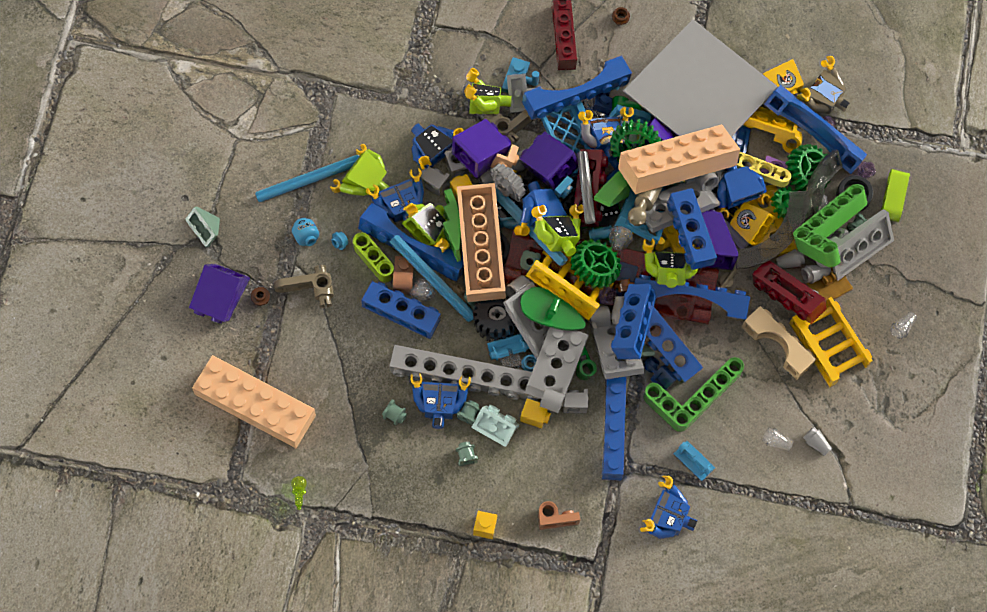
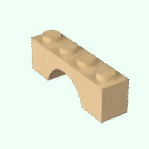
(762, 325)

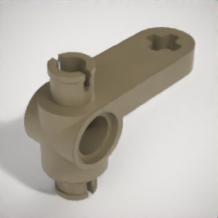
(512, 126)
(322, 294)

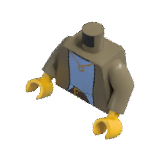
(826, 91)

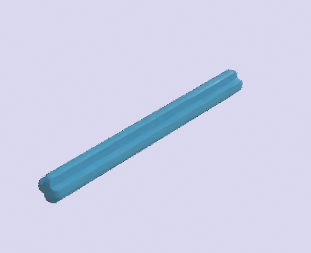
(306, 179)
(516, 213)
(432, 277)

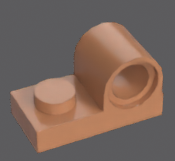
(402, 275)
(567, 518)

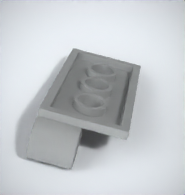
(702, 188)
(876, 226)
(601, 327)
(532, 336)
(553, 396)

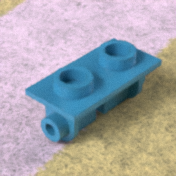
(500, 348)
(694, 460)

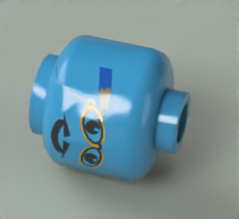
(305, 231)

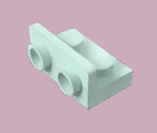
(495, 425)

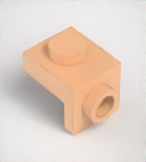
(510, 159)

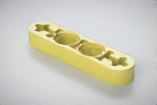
(758, 164)

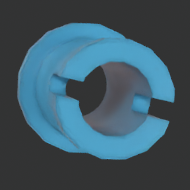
(600, 233)

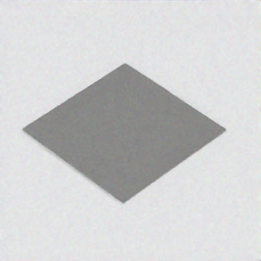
(700, 84)

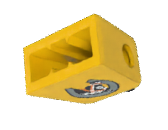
(787, 76)
(751, 222)

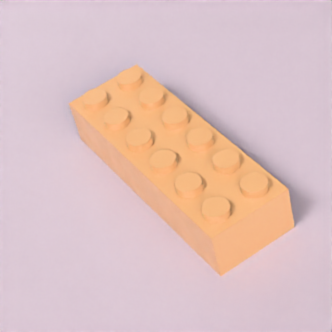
(678, 159)
(481, 242)
(254, 401)

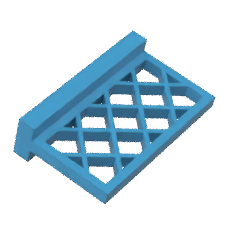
(575, 123)
(641, 230)

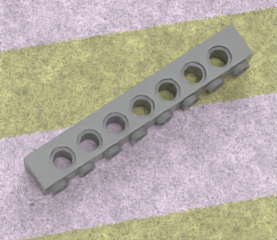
(441, 362)

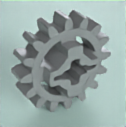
(508, 182)

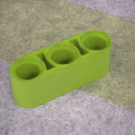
(895, 194)
(370, 249)

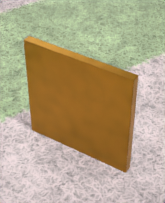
(830, 287)

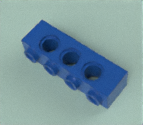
(687, 201)
(633, 321)
(424, 326)
(691, 364)

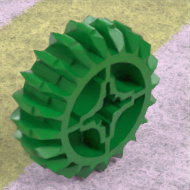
(631, 134)
(802, 164)
(595, 264)

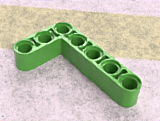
(812, 235)
(703, 402)

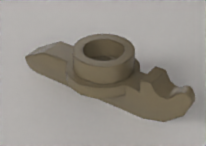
(727, 280)
(458, 289)

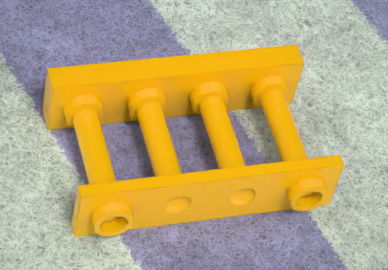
(559, 286)
(811, 342)

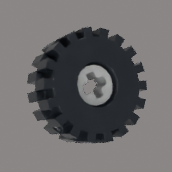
(490, 326)

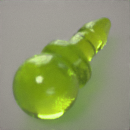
(298, 484)

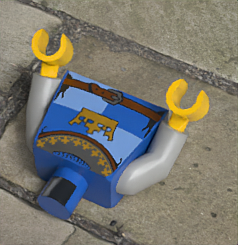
(598, 131)

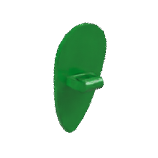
(550, 310)

